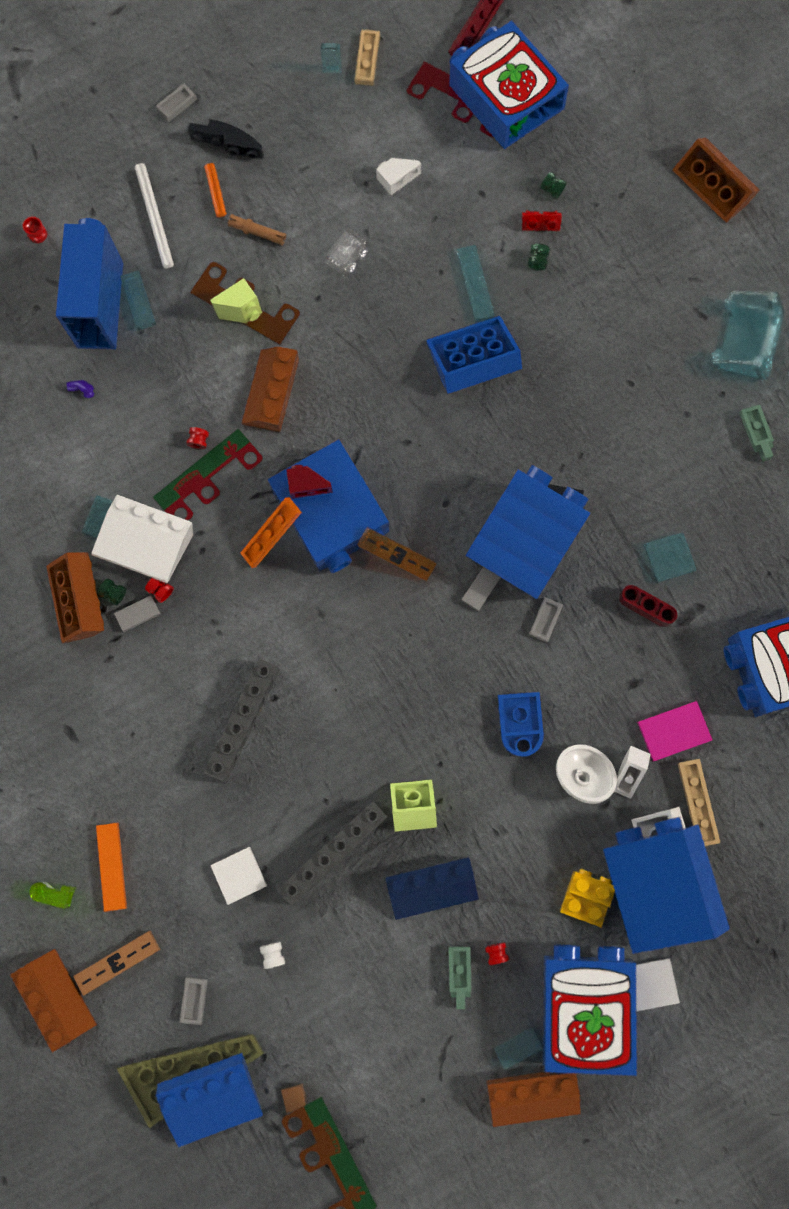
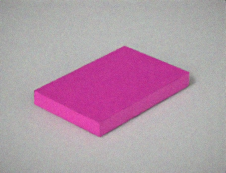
(674, 731)

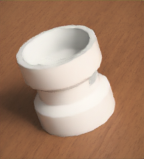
(272, 955)

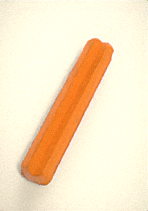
(215, 190)

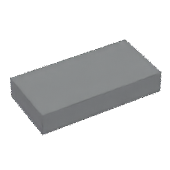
(176, 102)
(481, 589)
(137, 613)
(545, 619)
(193, 1001)

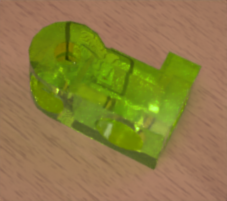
(46, 894)

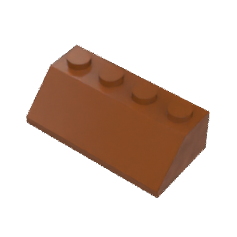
(715, 179)
(271, 388)
(75, 597)
(53, 1000)
(533, 1097)

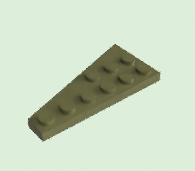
(143, 1076)

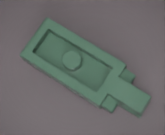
(758, 431)
(459, 974)

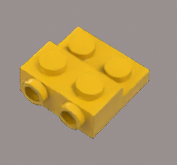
(588, 897)

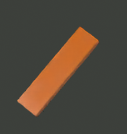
(270, 532)
(111, 867)

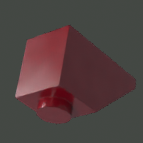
(306, 482)

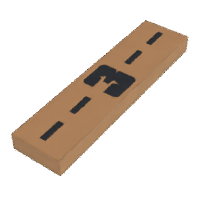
(116, 963)

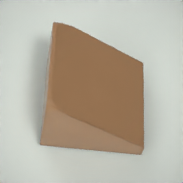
(294, 1097)

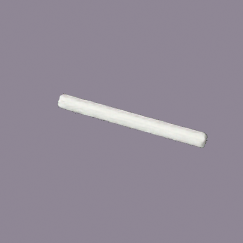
(154, 215)

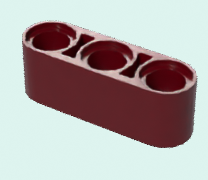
(658, 606)

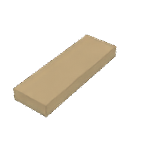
(367, 57)

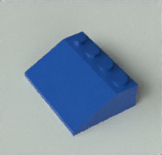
(475, 354)
(208, 1100)

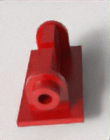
(541, 222)

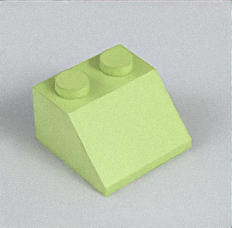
(237, 303)
(413, 805)

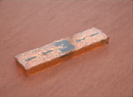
(396, 553)

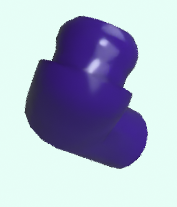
(81, 385)

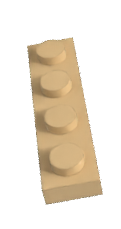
(698, 800)

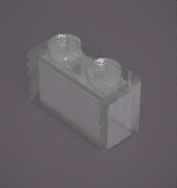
(346, 252)

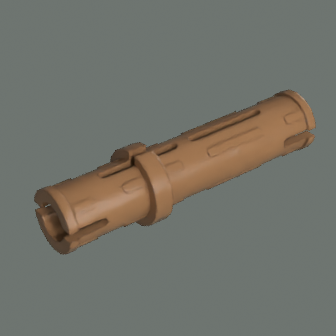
(249, 226)

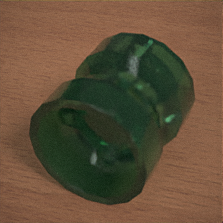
(553, 185)
(539, 253)
(113, 592)

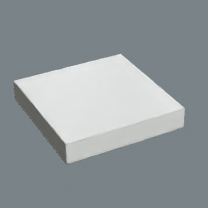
(238, 875)
(655, 985)

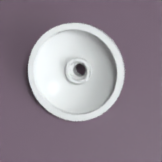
(592, 768)

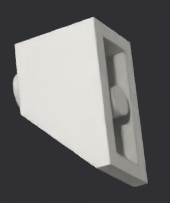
(397, 173)
(631, 771)

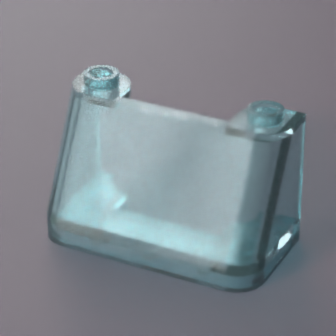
(750, 334)

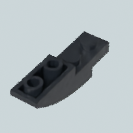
(234, 139)

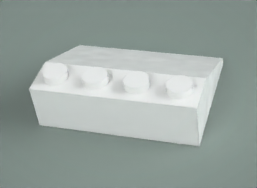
(142, 538)

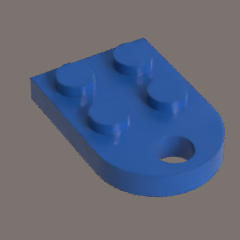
(521, 720)

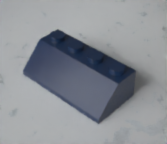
(432, 888)

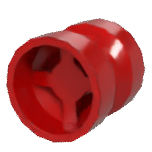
(34, 229)
(159, 589)

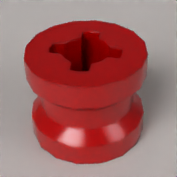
(197, 438)
(497, 953)

